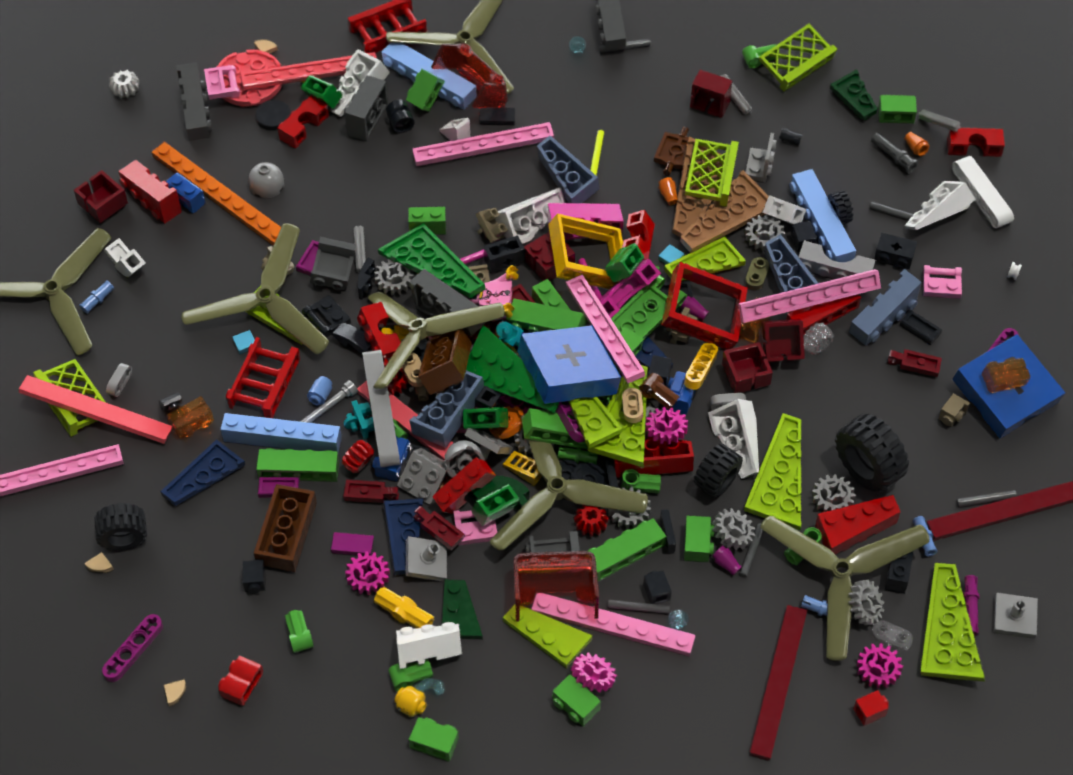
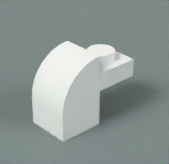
(784, 210)
(125, 261)

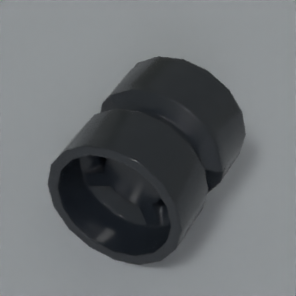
(400, 116)

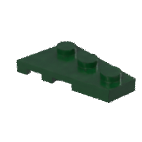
(854, 95)
(460, 610)

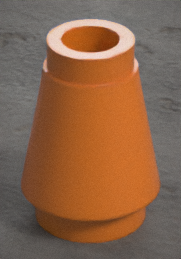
(917, 144)
(668, 190)

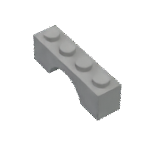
(818, 263)

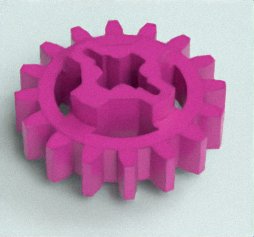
(666, 425)
(369, 579)
(883, 658)
(593, 672)

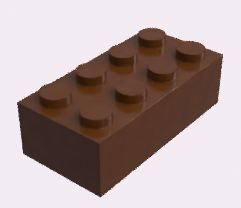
(445, 361)
(285, 527)

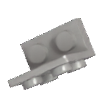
(759, 160)
(423, 475)

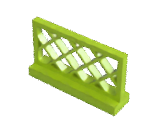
(804, 69)
(725, 177)
(65, 416)

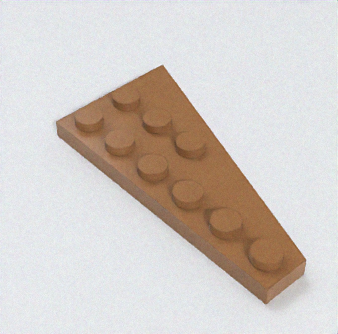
(744, 202)
(689, 207)

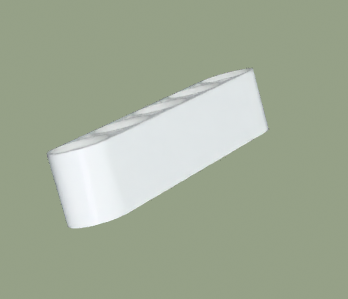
(984, 192)

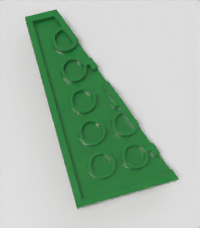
(424, 250)
(504, 370)

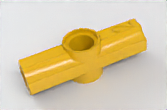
(402, 608)

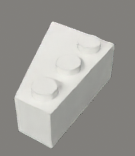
(428, 642)

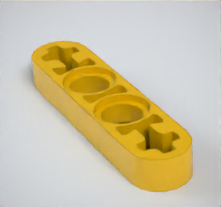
(700, 364)

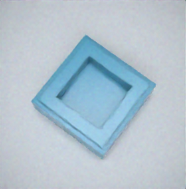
(670, 254)
(243, 341)

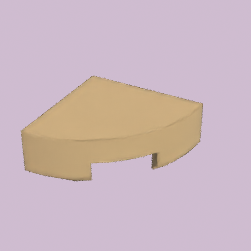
(266, 46)
(99, 564)
(175, 691)

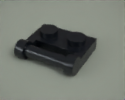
(330, 311)

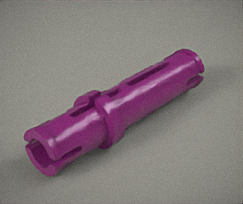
(971, 599)

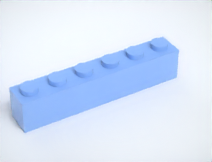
(409, 63)
(822, 216)
(280, 433)

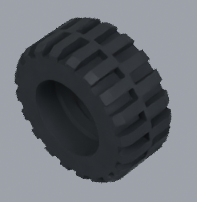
(871, 452)

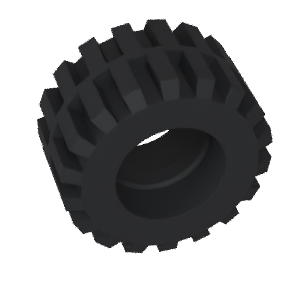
(718, 470)
(120, 526)

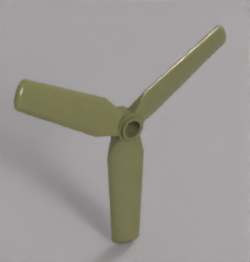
(472, 29)
(64, 276)
(279, 308)
(421, 328)
(576, 491)
(859, 562)

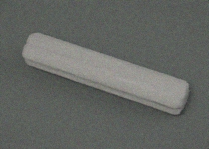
(739, 100)
(939, 120)
(360, 247)

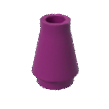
(695, 307)
(726, 560)

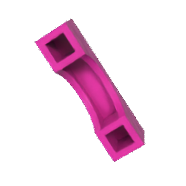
(627, 287)

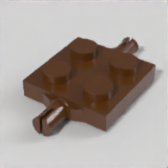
(672, 150)

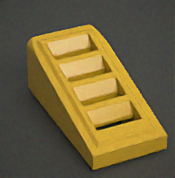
(533, 477)

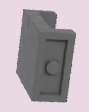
(333, 263)
(554, 545)

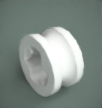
(1014, 271)

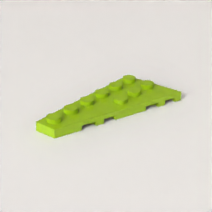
(631, 442)
(779, 478)
(949, 637)

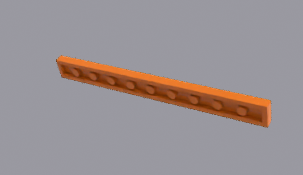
(218, 192)

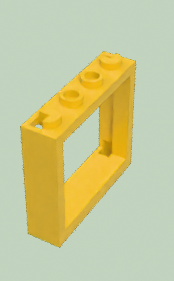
(580, 227)

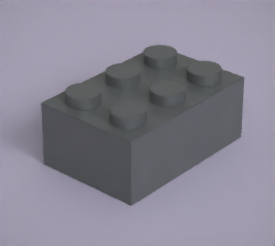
(366, 108)

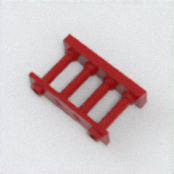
(382, 13)
(276, 390)

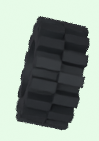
(842, 206)

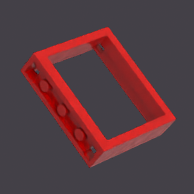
(694, 327)

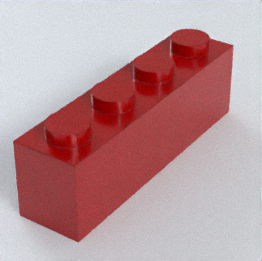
(825, 312)

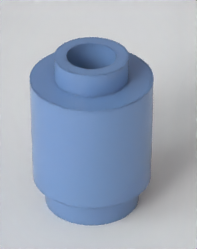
(320, 390)

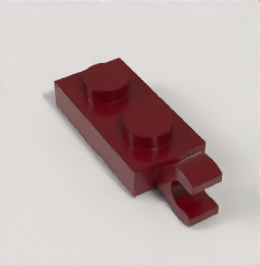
(916, 362)
(369, 491)
(439, 528)

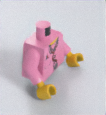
(498, 291)

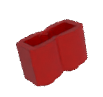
(240, 680)

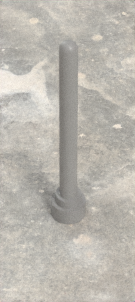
(347, 390)

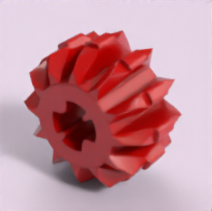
(357, 456)
(591, 520)

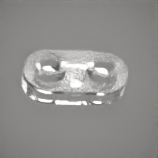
(892, 635)

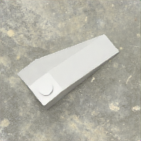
(357, 69)
(944, 201)
(529, 215)
(737, 429)

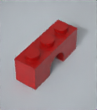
(310, 111)
(988, 139)
(641, 230)
(371, 319)
(472, 476)

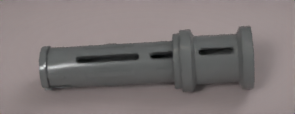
(900, 157)

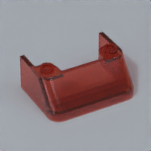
(489, 83)
(555, 573)

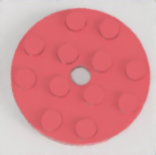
(245, 62)

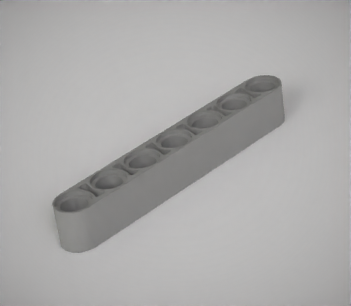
(381, 410)

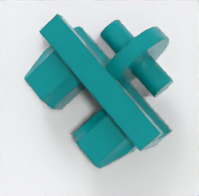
(509, 333)
(360, 412)

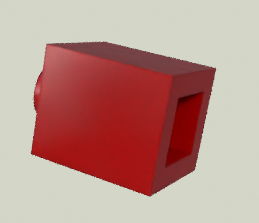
(871, 707)

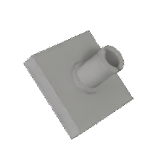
(488, 442)
(426, 559)
(1015, 615)

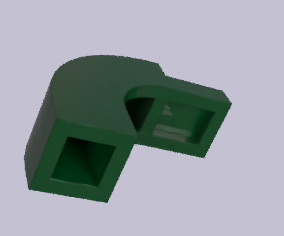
(499, 482)

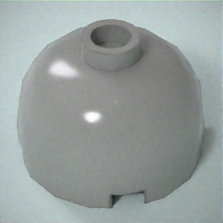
(265, 180)
(460, 455)

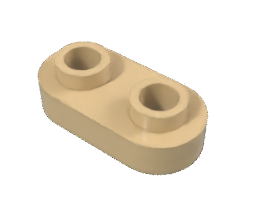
(411, 368)
(632, 405)

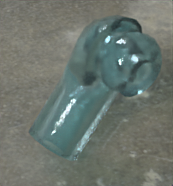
(437, 685)

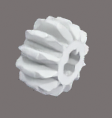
(124, 84)

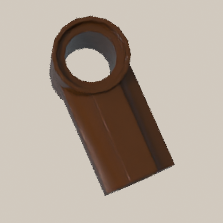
(654, 388)

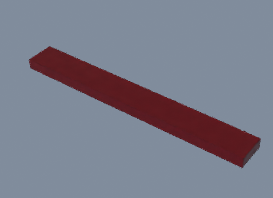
(1001, 511)
(778, 683)

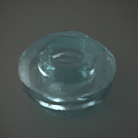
(577, 44)
(678, 619)

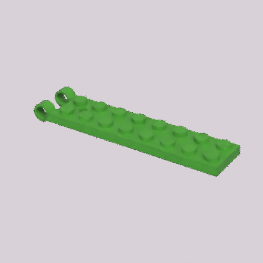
(637, 315)

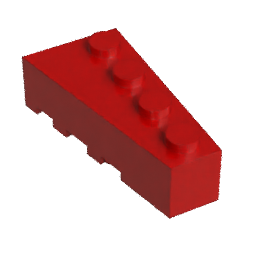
(150, 191)
(661, 458)
(856, 522)

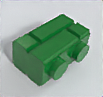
(321, 90)
(624, 262)
(485, 418)
(495, 505)

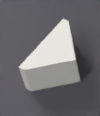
(456, 129)

